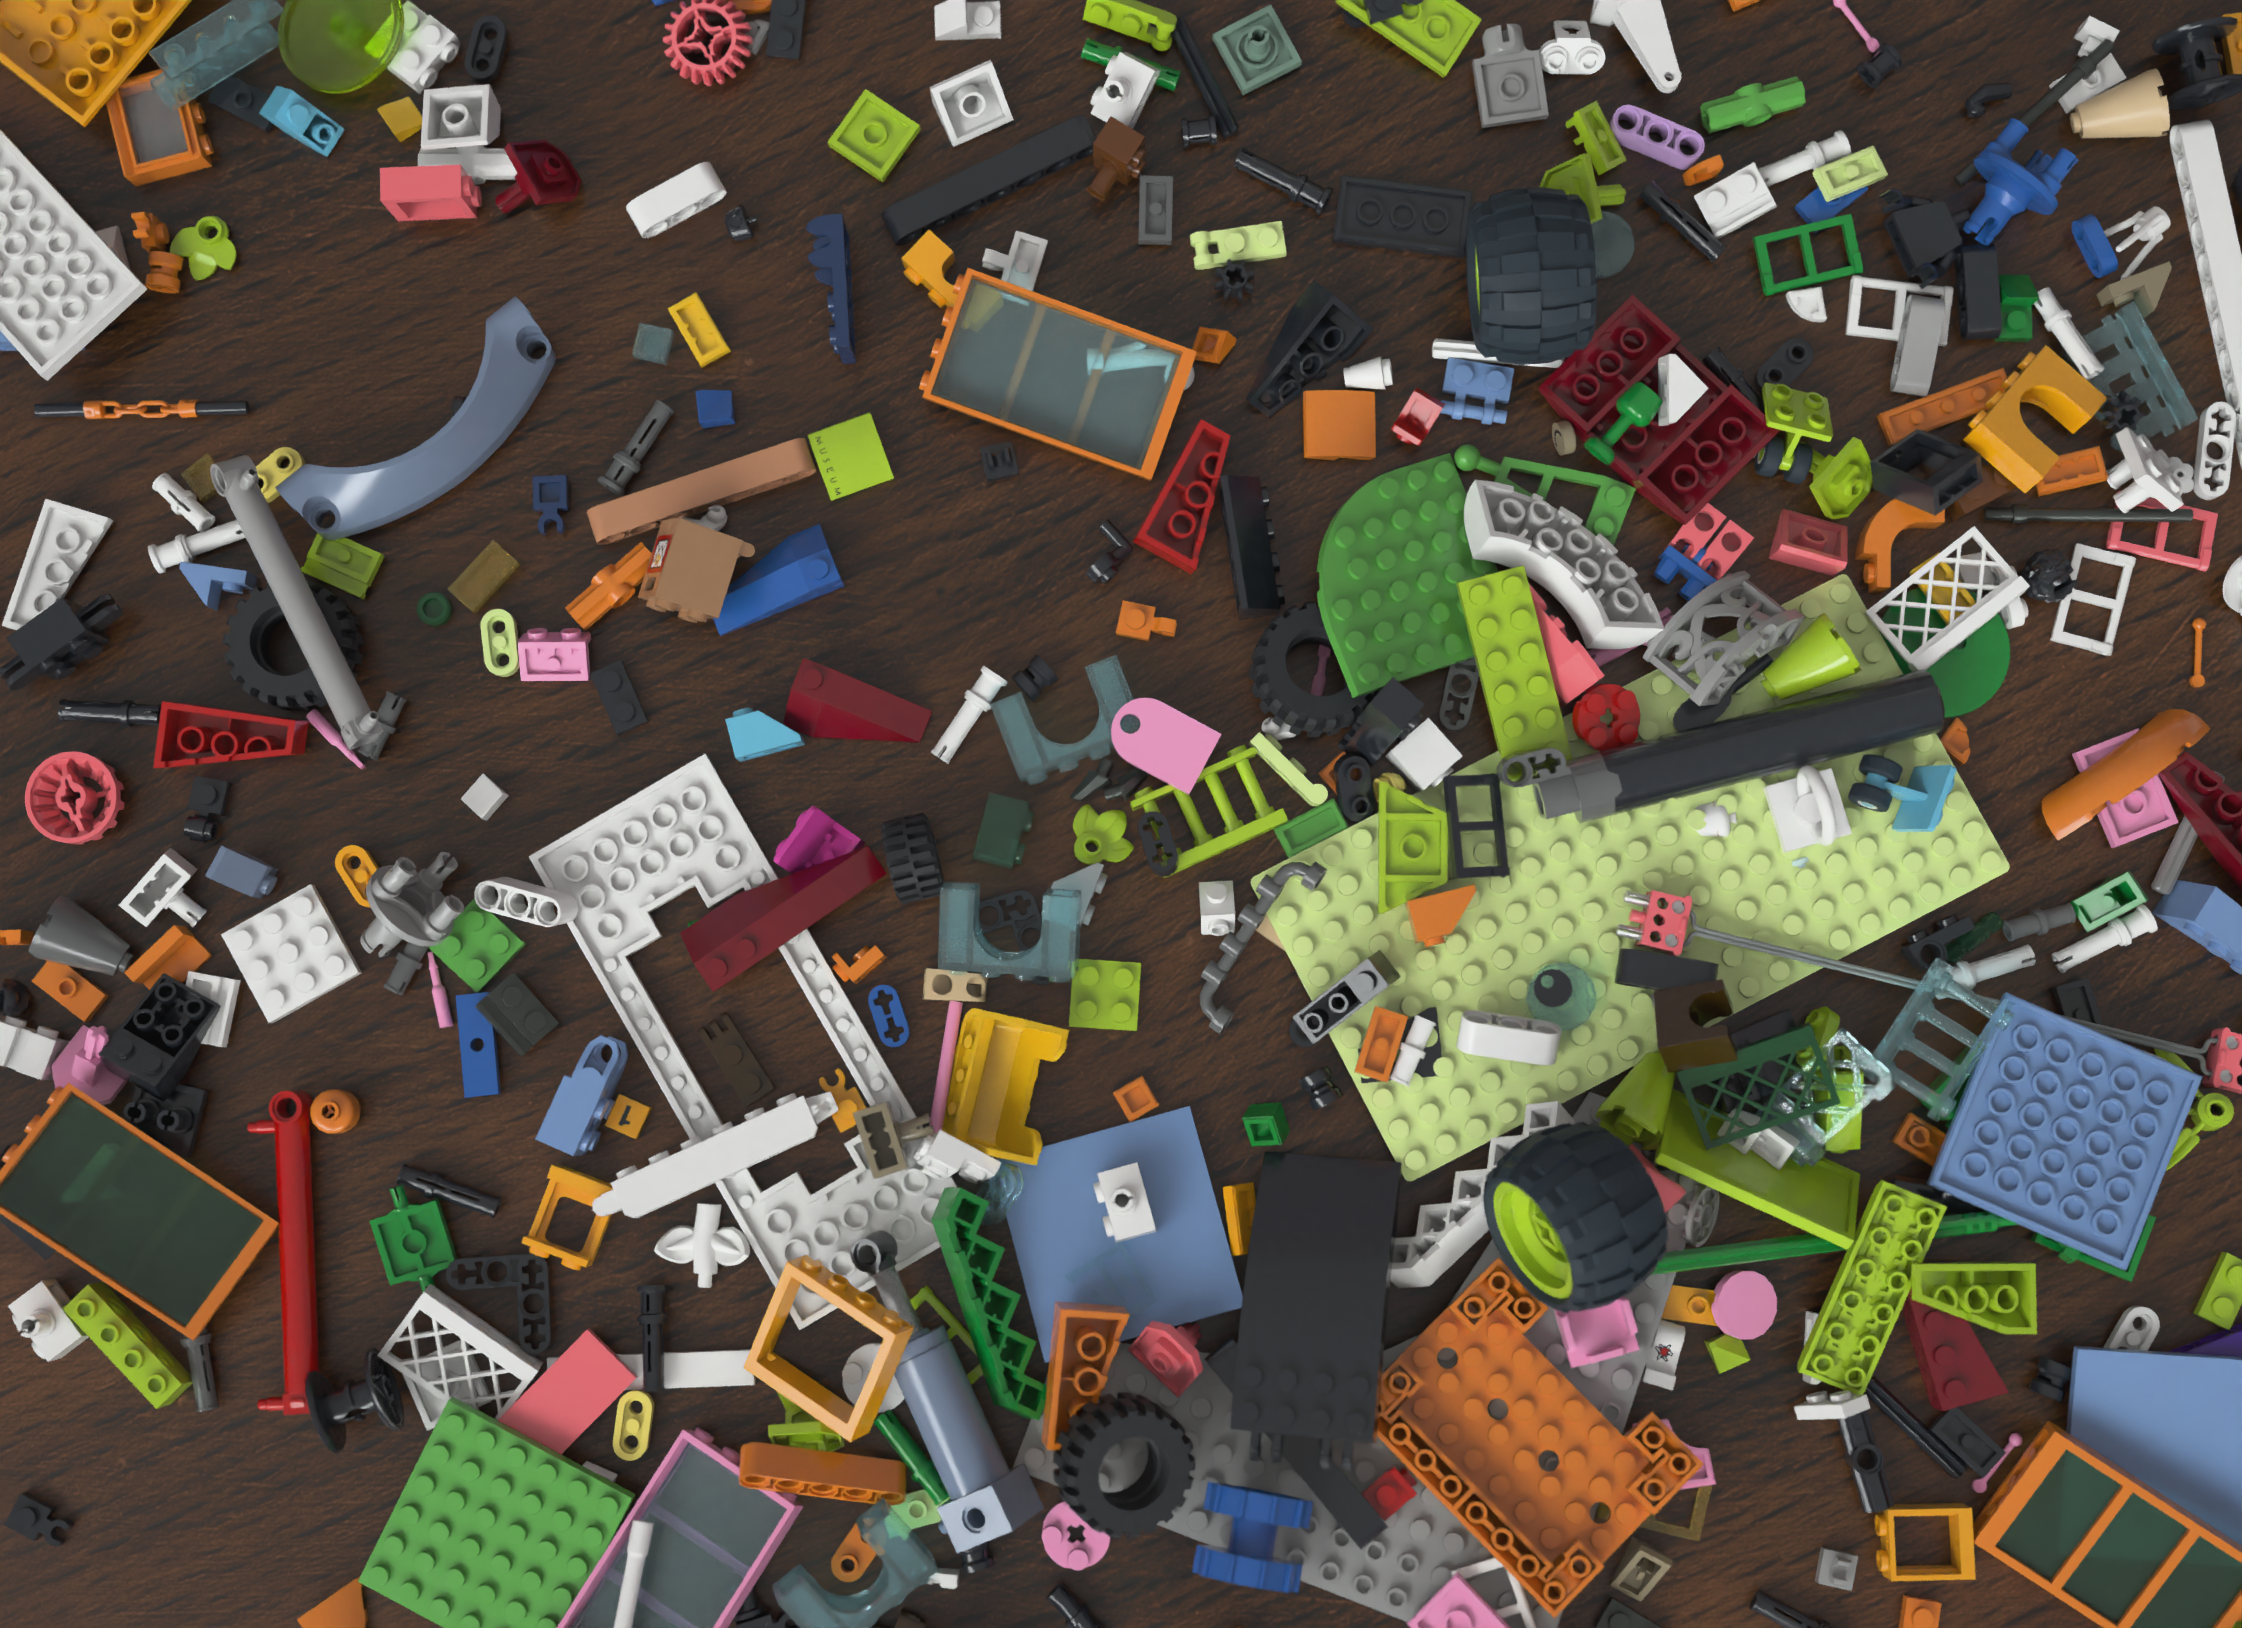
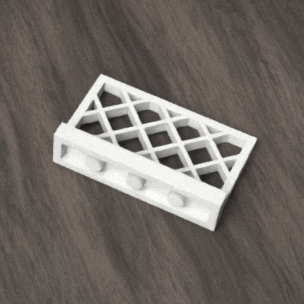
(1966, 623)
(472, 1331)

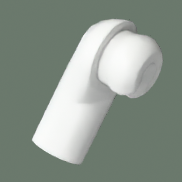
(714, 519)

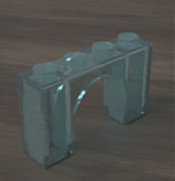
(1036, 755)
(966, 948)
(904, 1568)

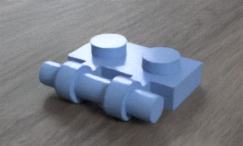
(1476, 381)

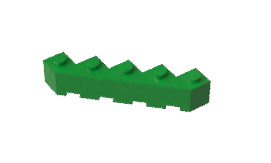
(987, 1304)

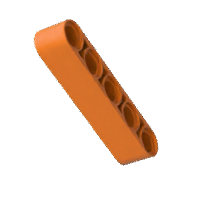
(822, 1473)

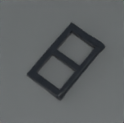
(1456, 827)

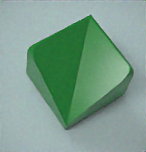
(1266, 1124)

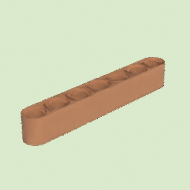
(701, 490)

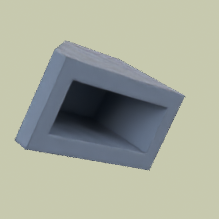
(242, 872)

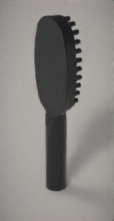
(1691, 715)

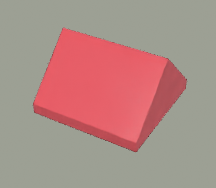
(1810, 543)

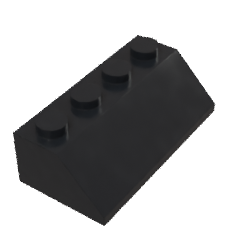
(1249, 546)

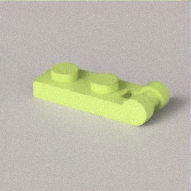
(1239, 244)
(1290, 771)

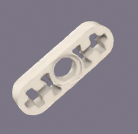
(2207, 426)

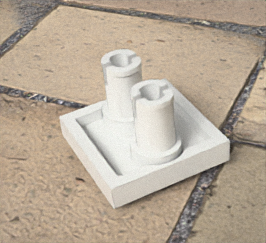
(2149, 472)

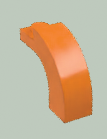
(1878, 535)

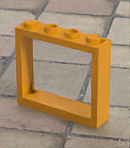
(801, 1389)

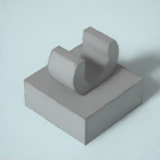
(1836, 1568)

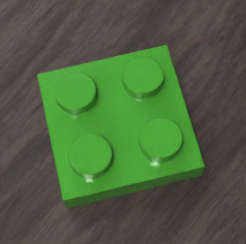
(478, 946)

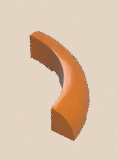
(2122, 770)

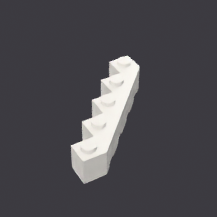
(1452, 1228)

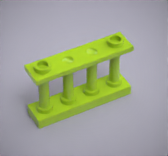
(1235, 830)

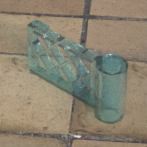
(1804, 1129)

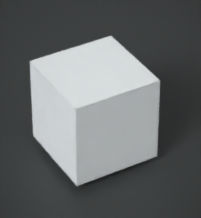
(1424, 756)

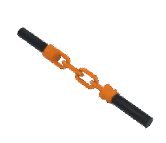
(185, 408)

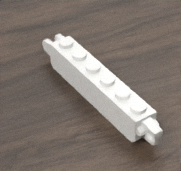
(716, 1157)

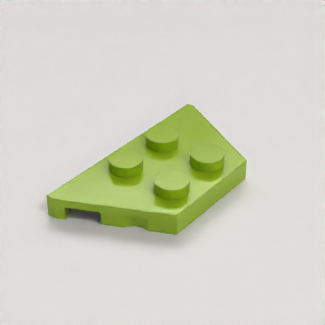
(1409, 847)

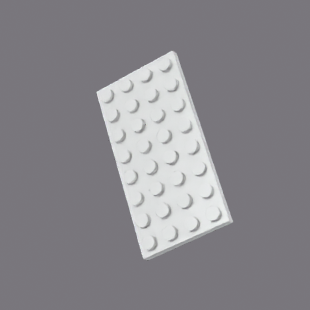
(54, 269)

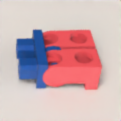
(1696, 561)

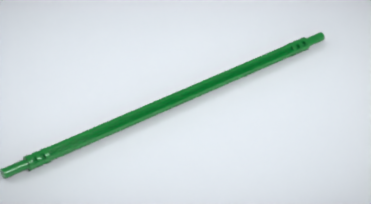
(1805, 1245)

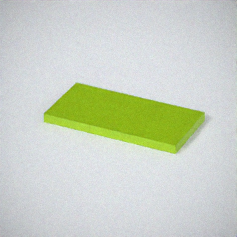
(1811, 1198)

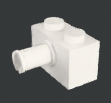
(1125, 89)
(163, 889)
(1126, 1203)
(46, 1322)

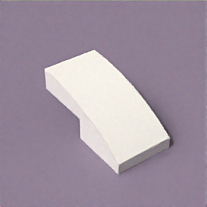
(1771, 1144)

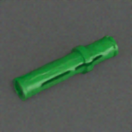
(1103, 53)
(912, 1456)

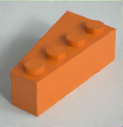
(1080, 1356)

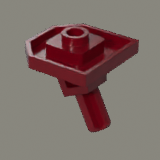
(541, 175)

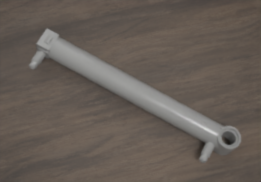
(238, 482)

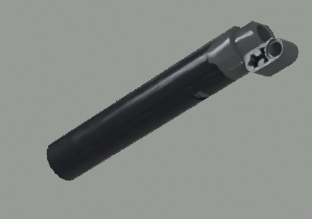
(1732, 749)

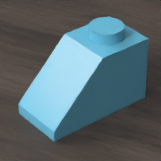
(759, 735)

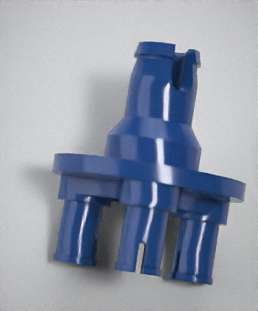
(2013, 186)

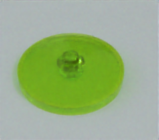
(339, 42)

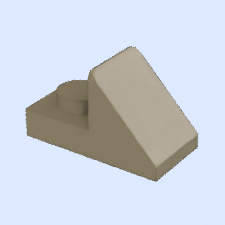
(2142, 287)

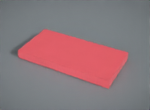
(570, 1394)

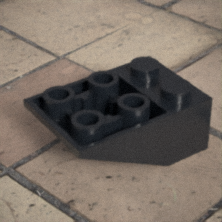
(160, 1037)
(1770, 1070)

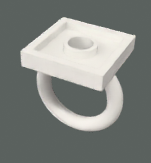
(1807, 809)

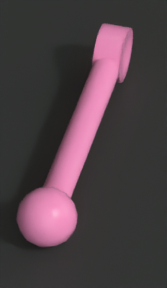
(1871, 43)
(1979, 1484)

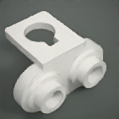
(1571, 52)

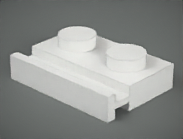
(1735, 201)
(222, 991)

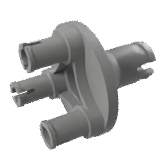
(410, 905)

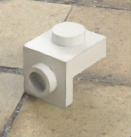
(1217, 907)

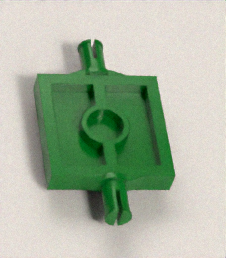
(413, 1240)

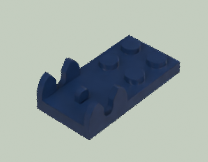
(834, 260)

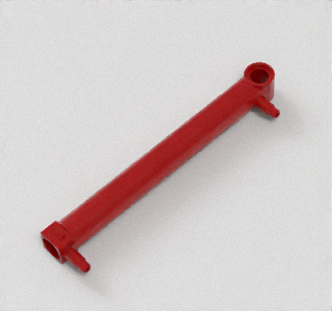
(295, 1247)

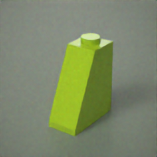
(1850, 1135)

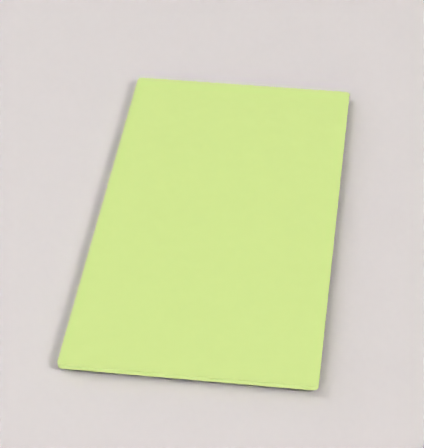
(1569, 901)

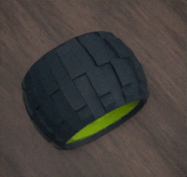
(1531, 275)
(1575, 1216)

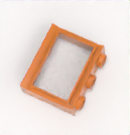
(151, 137)

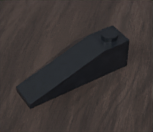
(1311, 341)

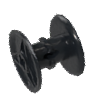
(2200, 62)
(334, 1408)

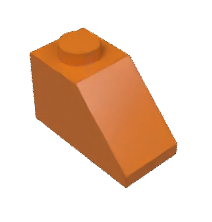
(1437, 914)

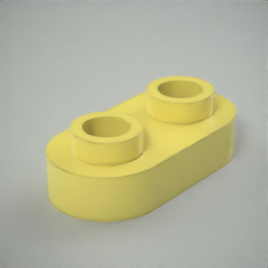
(272, 473)
(633, 1424)

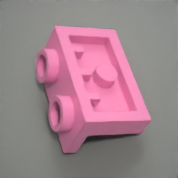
(554, 655)

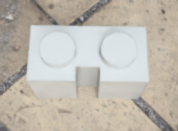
(29, 1049)

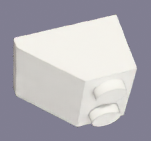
(459, 117)

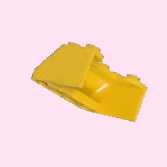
(995, 1082)

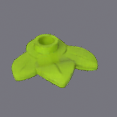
(202, 251)
(1104, 832)

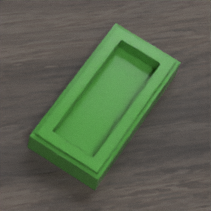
(1311, 828)

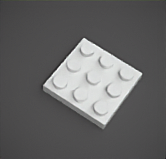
(291, 953)

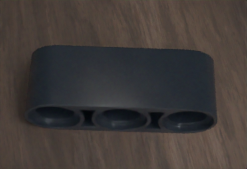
(1978, 292)
(1661, 971)

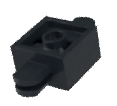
(59, 640)

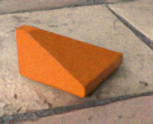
(1213, 344)

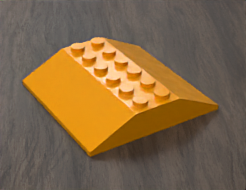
(80, 48)

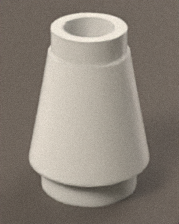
(1369, 374)

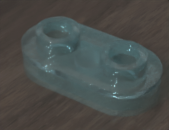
(1001, 1196)

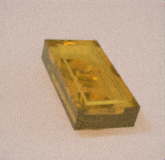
(483, 576)

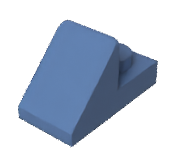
(210, 580)

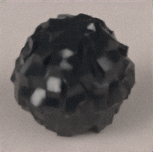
(2048, 576)

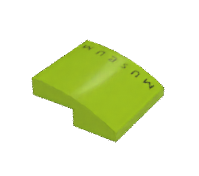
(850, 456)

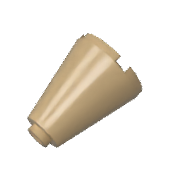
(2125, 110)

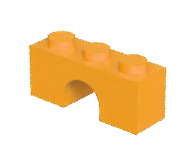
(927, 265)

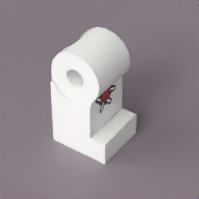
(1664, 1355)

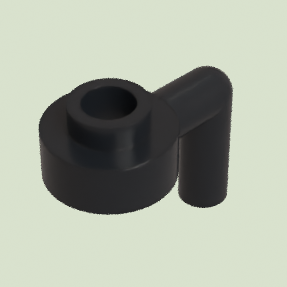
(1105, 567)

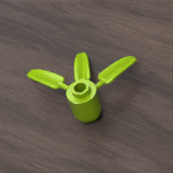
(2199, 1113)

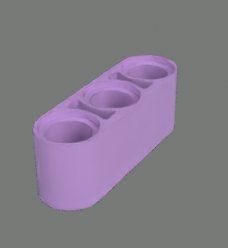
(1672, 134)

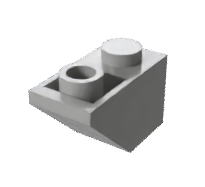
(1089, 881)

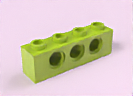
(129, 1344)

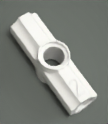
(476, 160)

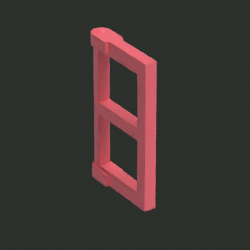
(2157, 552)

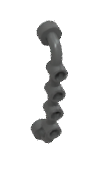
(1234, 945)

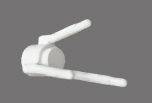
(2147, 227)

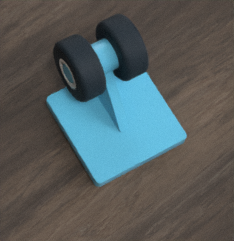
(1920, 801)

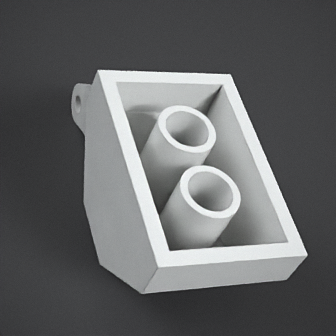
(1646, 33)

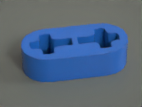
(2094, 246)
(881, 1019)

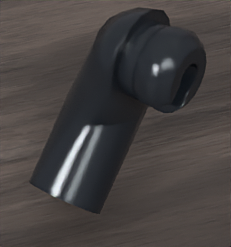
(1988, 92)

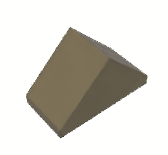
(1640, 1569)

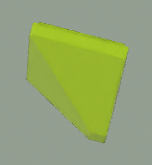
(1726, 1352)

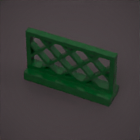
(1749, 1056)

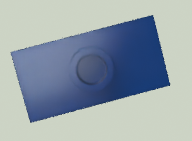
(1815, 208)

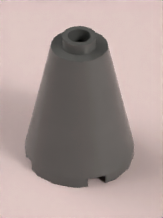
(79, 940)

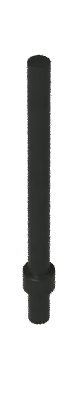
(2081, 69)
(2021, 514)

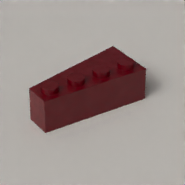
(1950, 1357)

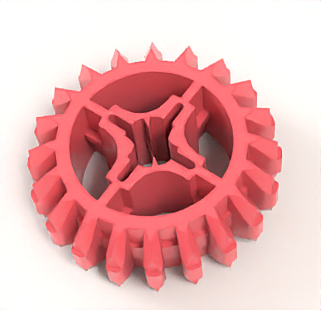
(683, 45)

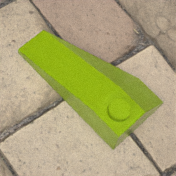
(1983, 1292)

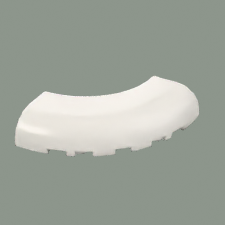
(1563, 559)

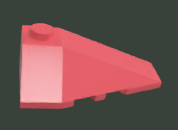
(1568, 661)

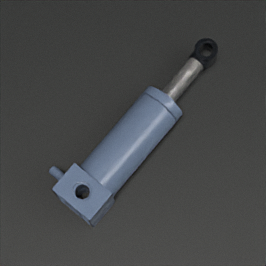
(982, 1489)

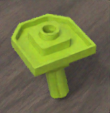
(1578, 178)
(1842, 480)
(803, 1430)

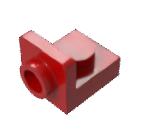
(1390, 1491)

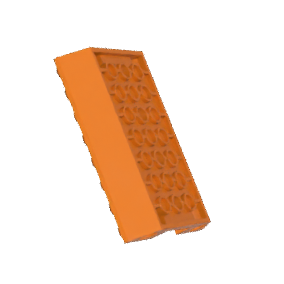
(1490, 1467)

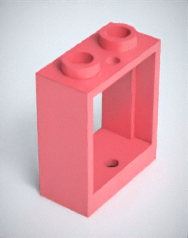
(429, 192)

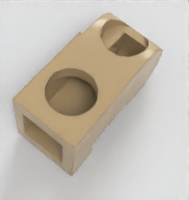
(943, 986)

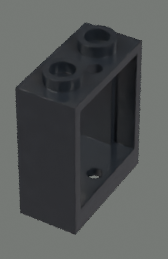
(1957, 466)

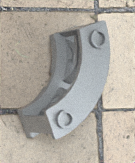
(1771, 630)

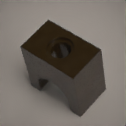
(1680, 1024)

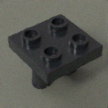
(169, 1122)

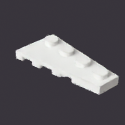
(54, 559)

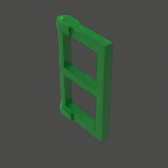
(1854, 256)

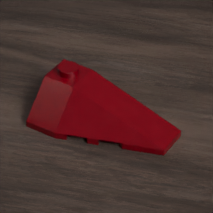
(839, 706)

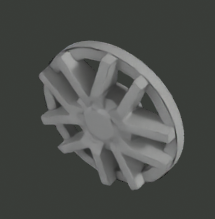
(1701, 1215)

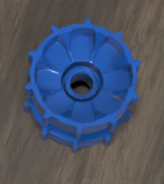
(1252, 1537)

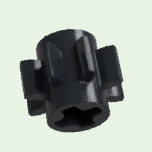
(1229, 274)
(2123, 403)

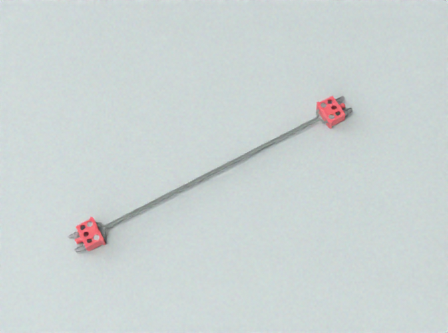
(2224, 1047)

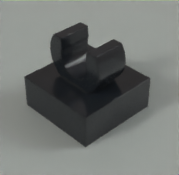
(999, 461)

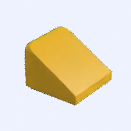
(402, 118)

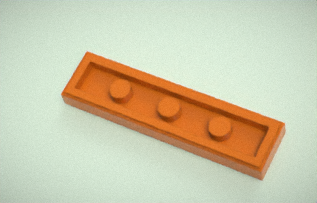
(1941, 407)

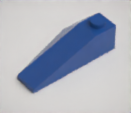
(782, 579)

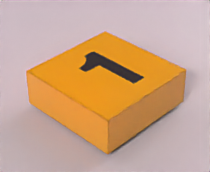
(628, 1116)

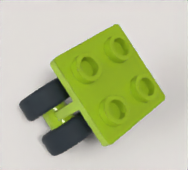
(1799, 416)

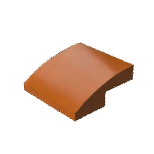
(1339, 424)

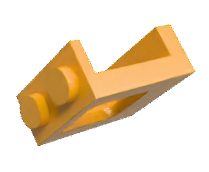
(579, 1187)

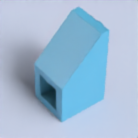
(301, 120)

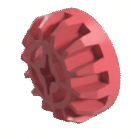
(55, 787)

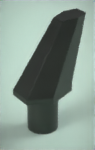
(1093, 781)
(1127, 785)

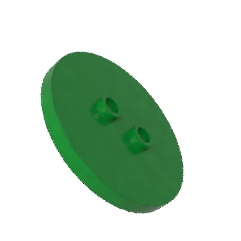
(1969, 671)

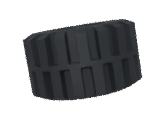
(912, 858)

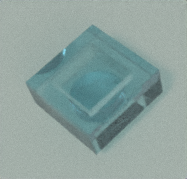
(653, 343)

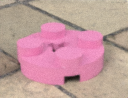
(1063, 1551)

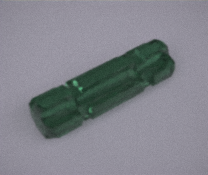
(1969, 941)

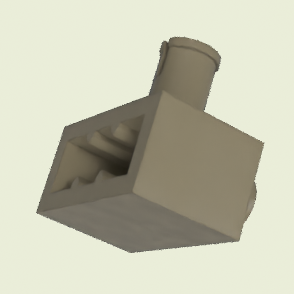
(886, 1138)

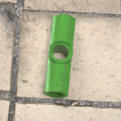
(1752, 104)

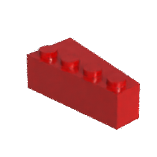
(1183, 506)
(210, 735)

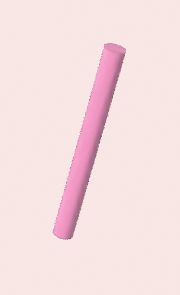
(945, 1065)

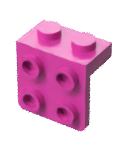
(815, 841)

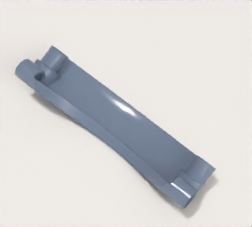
(393, 488)

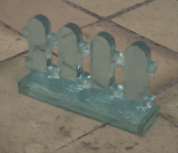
(2146, 354)

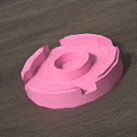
(1744, 1304)

